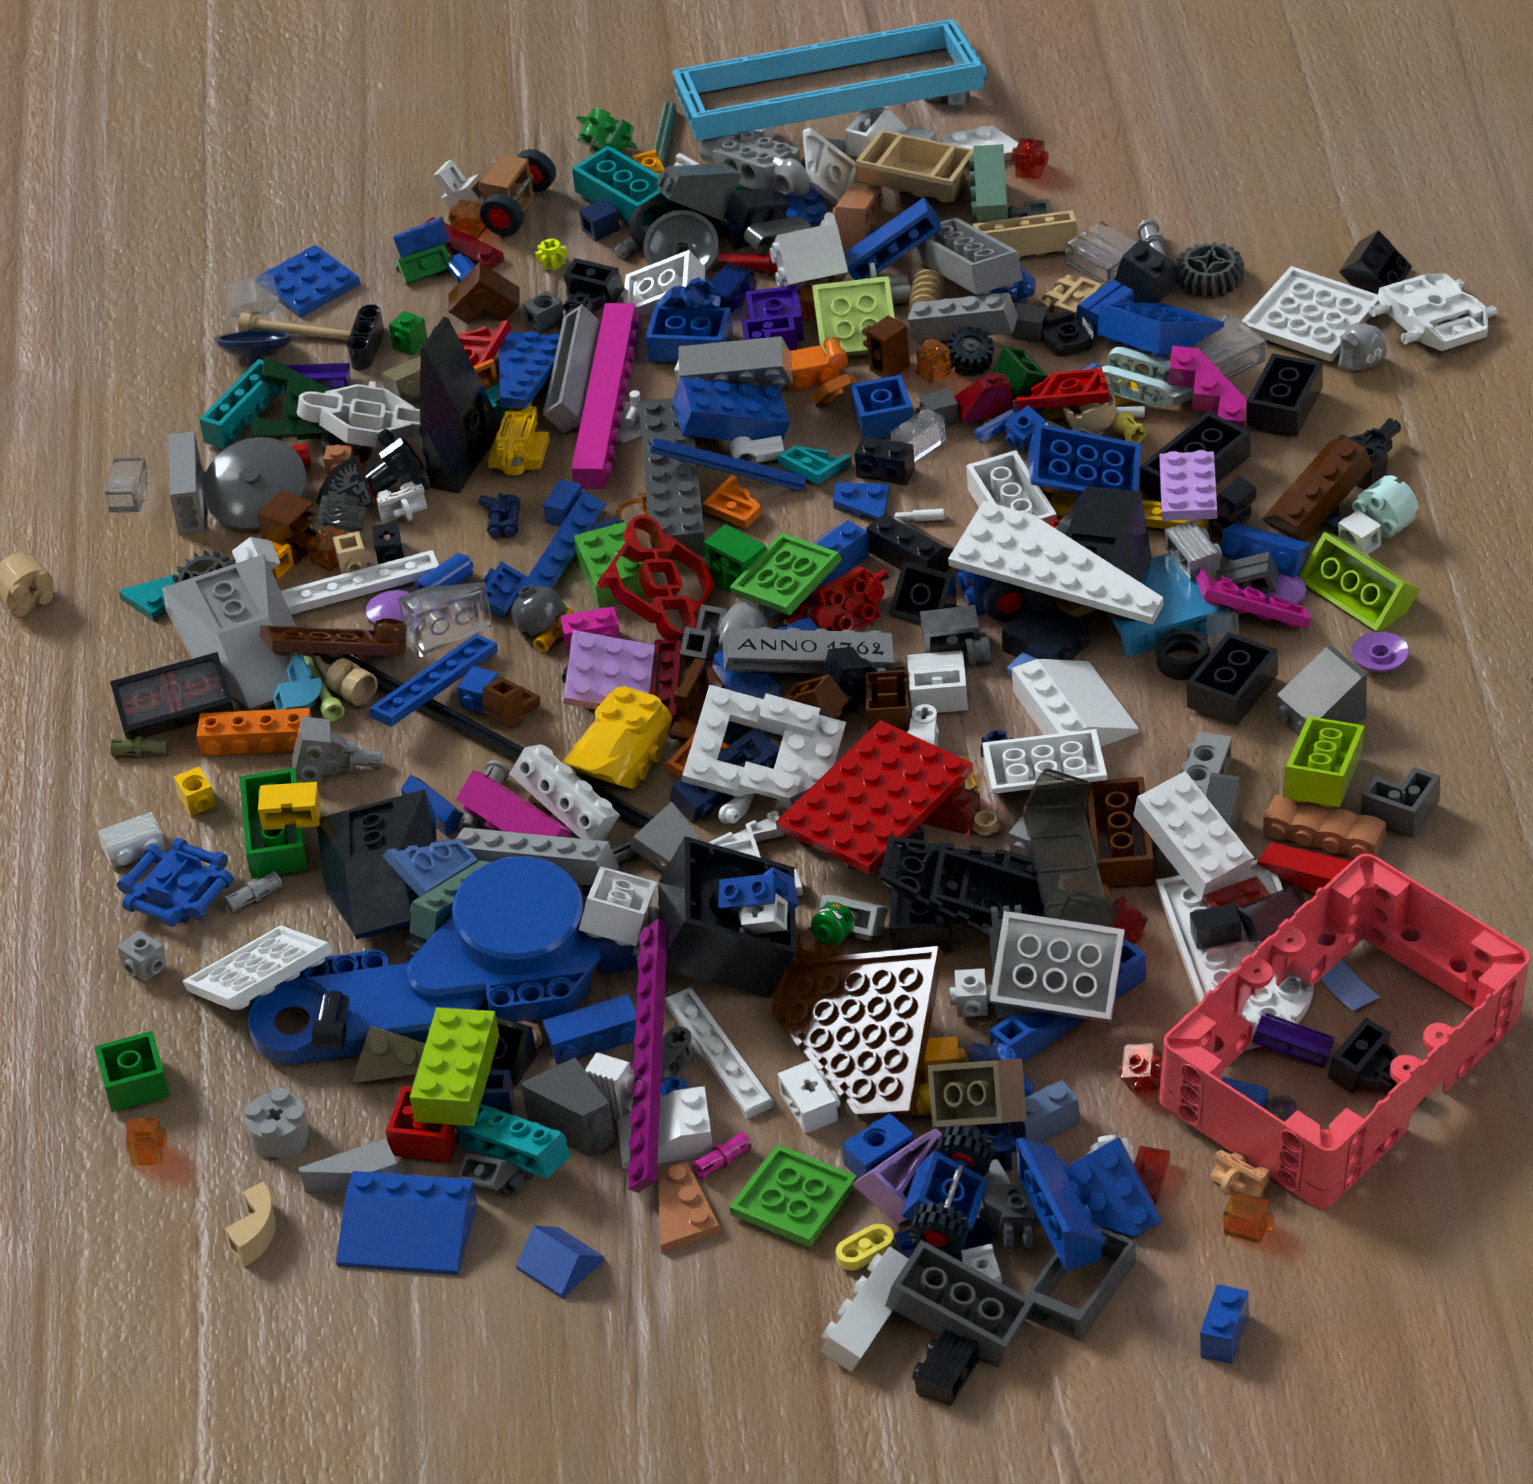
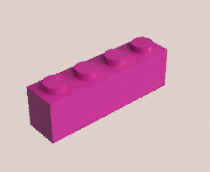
(505, 809)

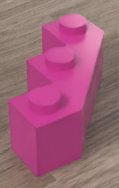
(1211, 388)

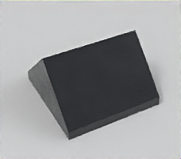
(922, 590)
(514, 1048)

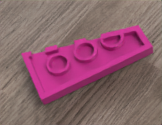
(1251, 600)

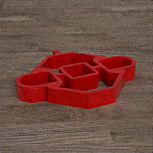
(655, 561)

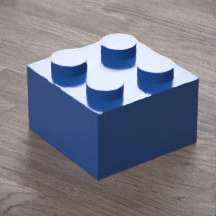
(880, 405)

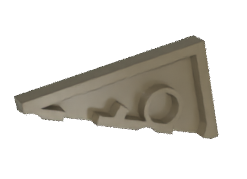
(387, 1056)

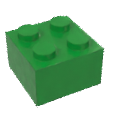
(132, 1071)

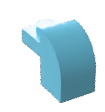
(301, 690)

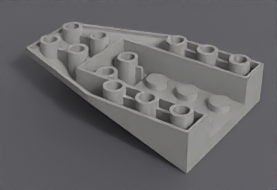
(224, 616)

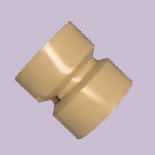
(351, 682)

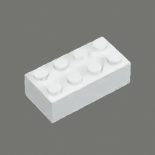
(1007, 483)
(1193, 835)

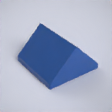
(557, 1259)

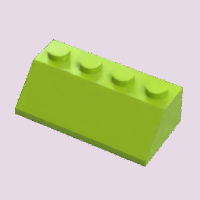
(1357, 583)

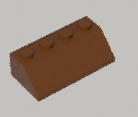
(1319, 489)

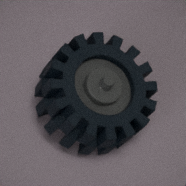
(970, 351)

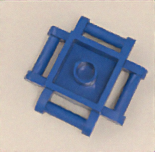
(177, 885)

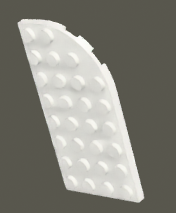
(1211, 964)

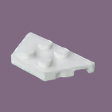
(982, 136)
(827, 167)

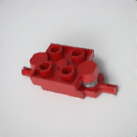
(844, 602)

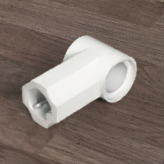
(756, 450)

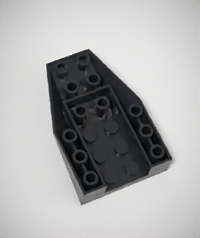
(454, 411)
(1110, 526)
(356, 875)

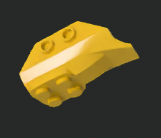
(623, 738)

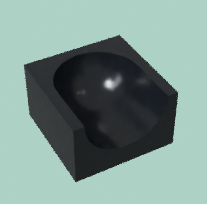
(710, 940)

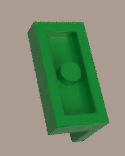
(423, 264)

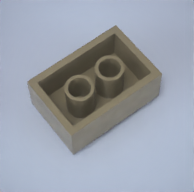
(977, 1092)

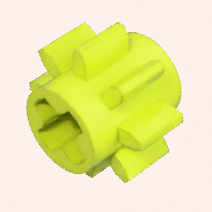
(551, 254)

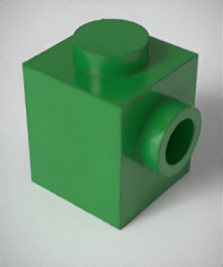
(408, 333)

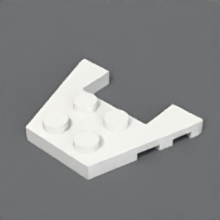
(746, 840)

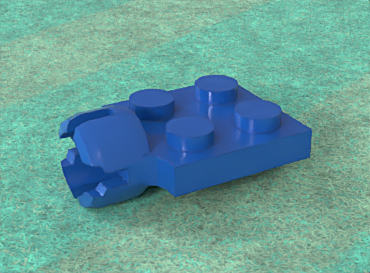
(695, 295)

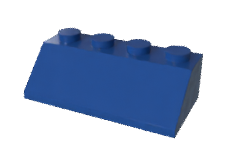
(851, 544)
(1058, 1205)

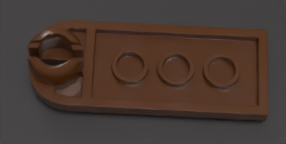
(385, 640)

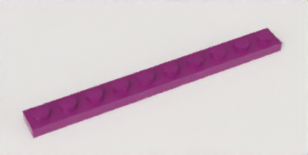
(648, 1056)

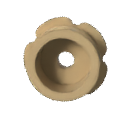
(986, 823)

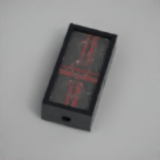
(171, 696)

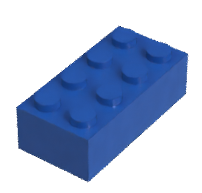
(729, 410)

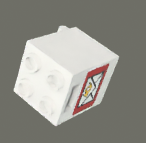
(810, 255)

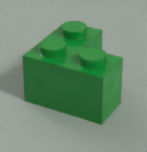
(729, 555)

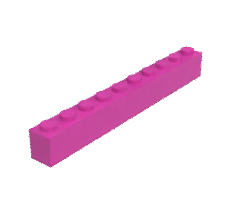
(606, 395)

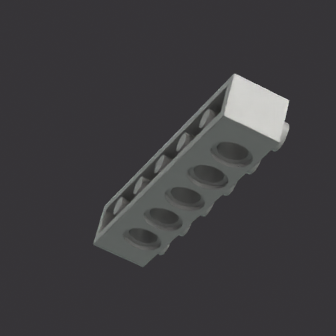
(1204, 755)

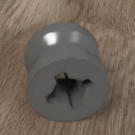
(978, 651)

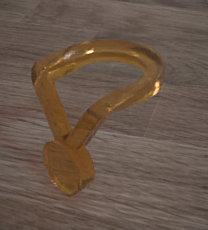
(642, 500)

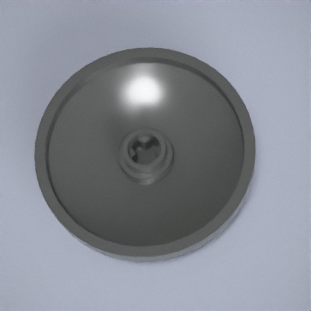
(248, 477)

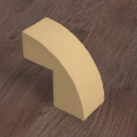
(255, 1232)

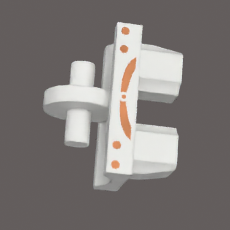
(401, 503)

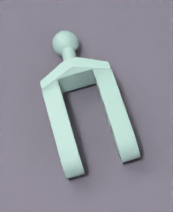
(1168, 393)

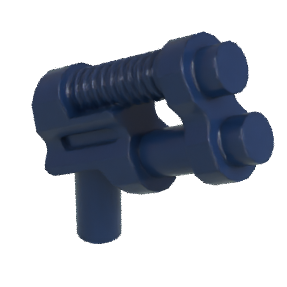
(503, 508)

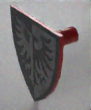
(350, 480)

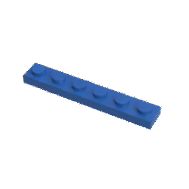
(562, 546)
(433, 680)

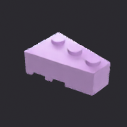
(891, 1180)

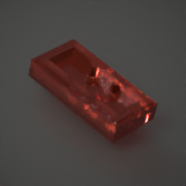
(1152, 1168)

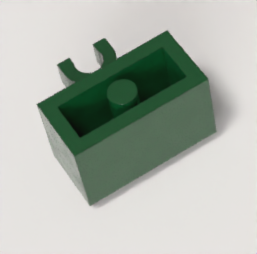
(1019, 370)

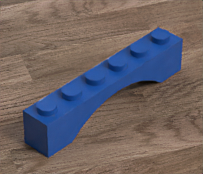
(1037, 1030)

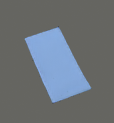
(1348, 986)

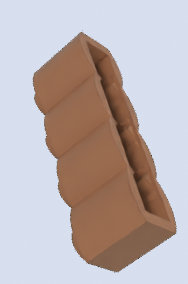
(1317, 826)

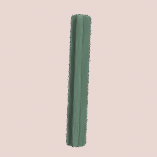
(664, 130)

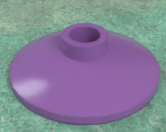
(1380, 651)

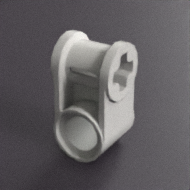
(924, 723)

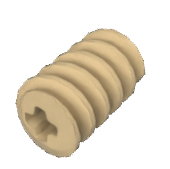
(926, 286)

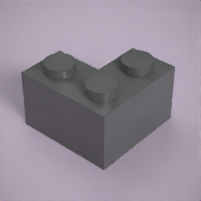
(1403, 805)

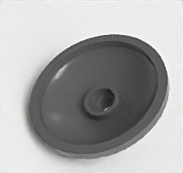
(680, 232)

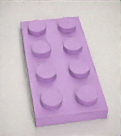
(1188, 485)

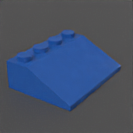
(1154, 326)
(1076, 459)
(406, 1222)

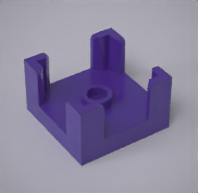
(776, 302)

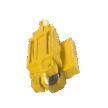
(517, 444)

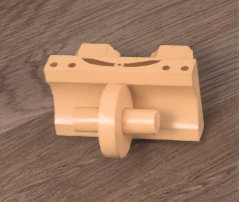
(1236, 1175)

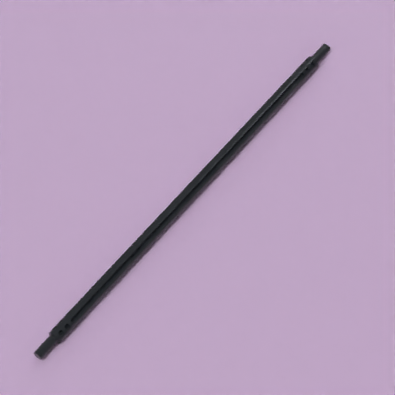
(489, 737)

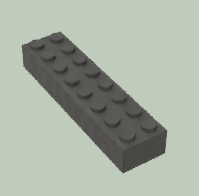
(671, 483)

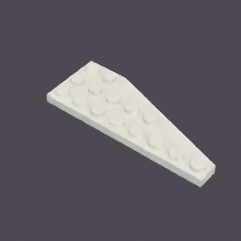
(1038, 557)

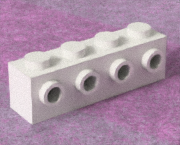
(564, 793)
(865, 1314)

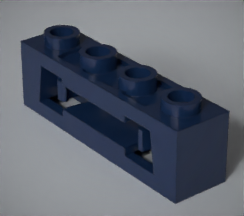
(696, 802)

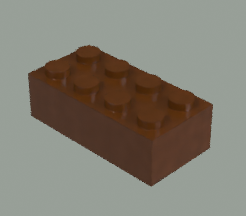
(1118, 838)

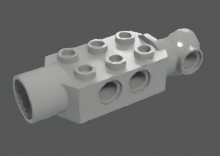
(760, 161)

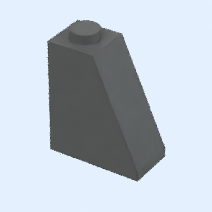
(1225, 797)

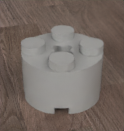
(277, 1125)

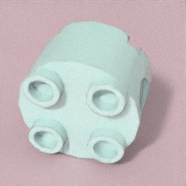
(1388, 504)

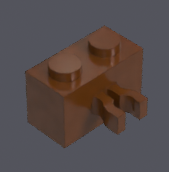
(887, 347)

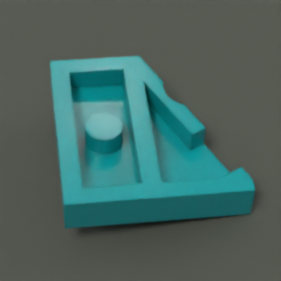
(813, 463)
(147, 597)

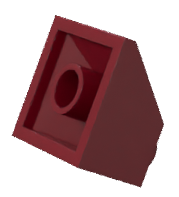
(984, 398)

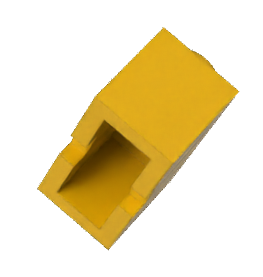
(289, 805)

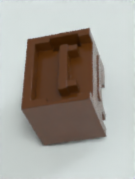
(287, 522)
(888, 698)

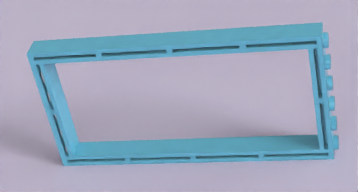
(964, 76)

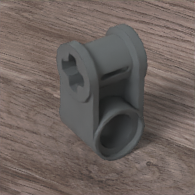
(676, 1052)

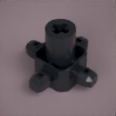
(397, 464)

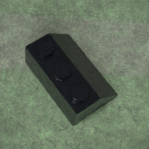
(901, 541)

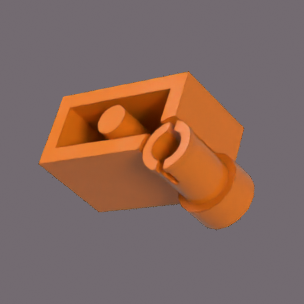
(814, 368)

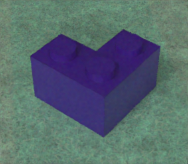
(771, 327)

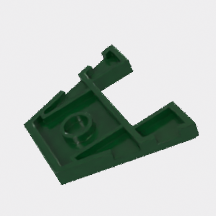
(291, 424)

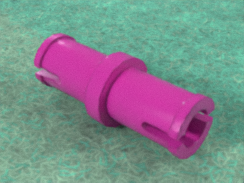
(722, 1155)

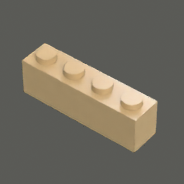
(1034, 233)

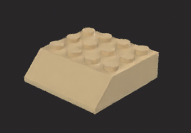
(914, 166)

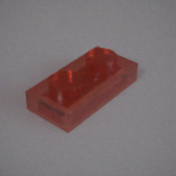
(1238, 893)

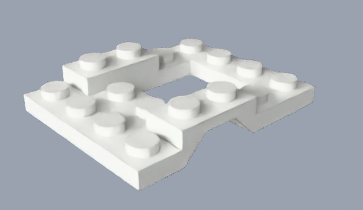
(804, 756)

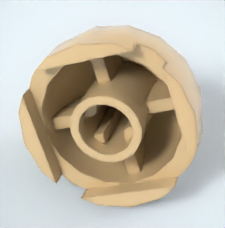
(1092, 416)

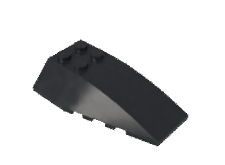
(961, 881)

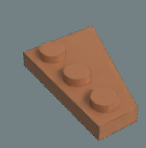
(683, 1208)

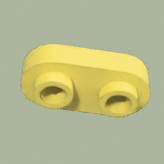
(861, 1247)

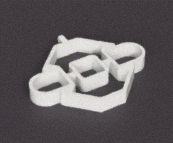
(364, 415)

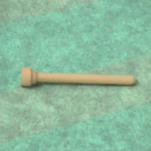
(249, 322)

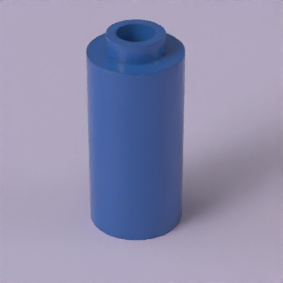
(450, 572)

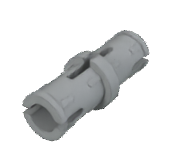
(253, 892)

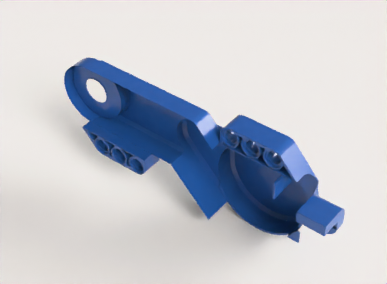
(502, 950)

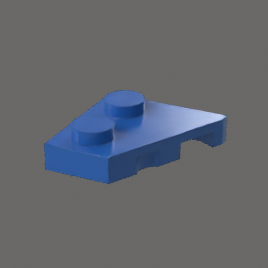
(861, 499)

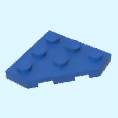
(1114, 1190)

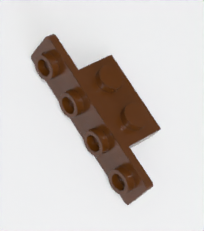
(691, 698)

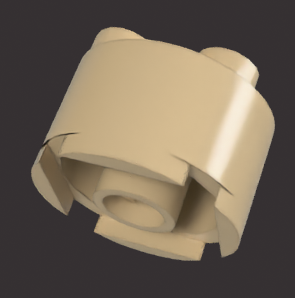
(24, 583)

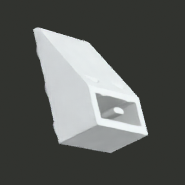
(938, 681)

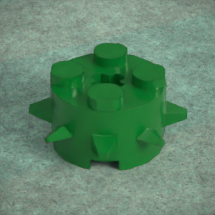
(603, 130)

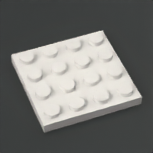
(1309, 312)
(258, 967)

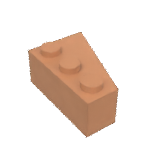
(857, 213)

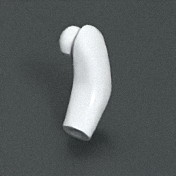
(735, 809)

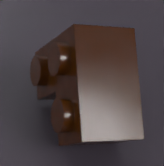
(483, 290)
(820, 693)

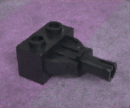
(591, 286)
(1377, 444)
(849, 673)
(1365, 1060)

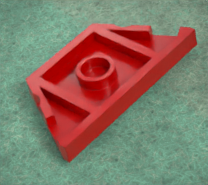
(484, 343)
(1067, 389)

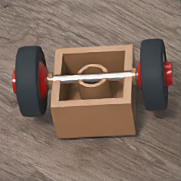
(510, 188)

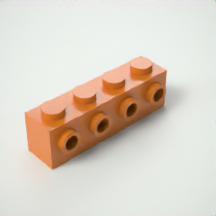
(249, 731)

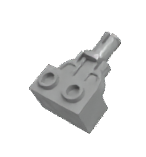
(326, 752)

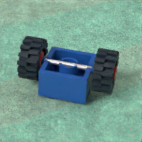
(949, 1189)

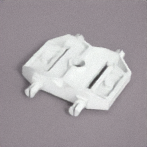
(1429, 299)

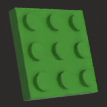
(785, 573)
(793, 1195)

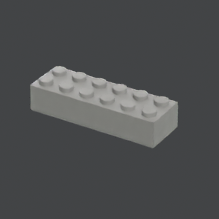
(970, 258)

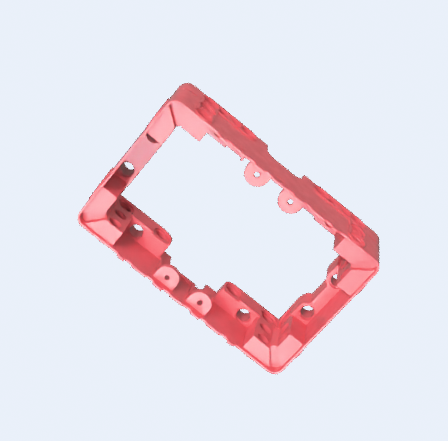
(1408, 924)

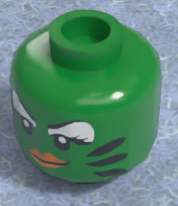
(832, 924)

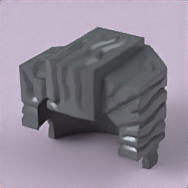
(341, 512)

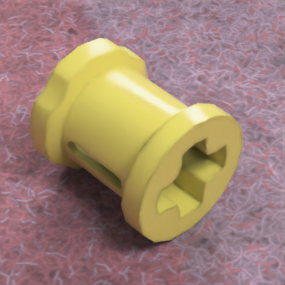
(1129, 428)

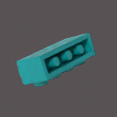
(238, 407)
(516, 1141)

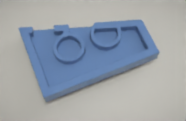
(430, 865)

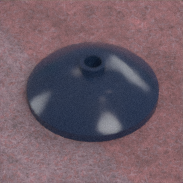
(253, 344)

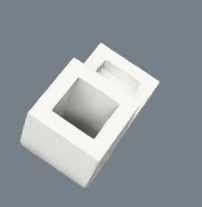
(457, 186)

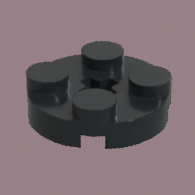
(1079, 338)

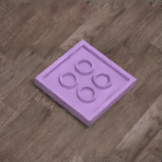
(602, 664)

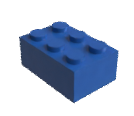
(683, 327)

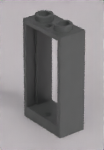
(1069, 1319)

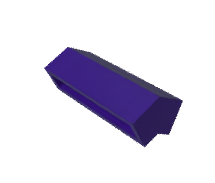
(328, 374)
(1293, 1039)

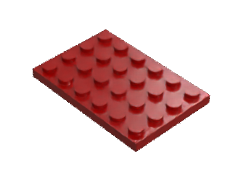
(873, 793)

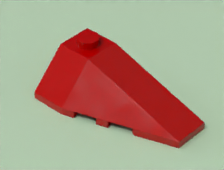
(1301, 866)

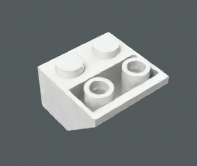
(866, 127)

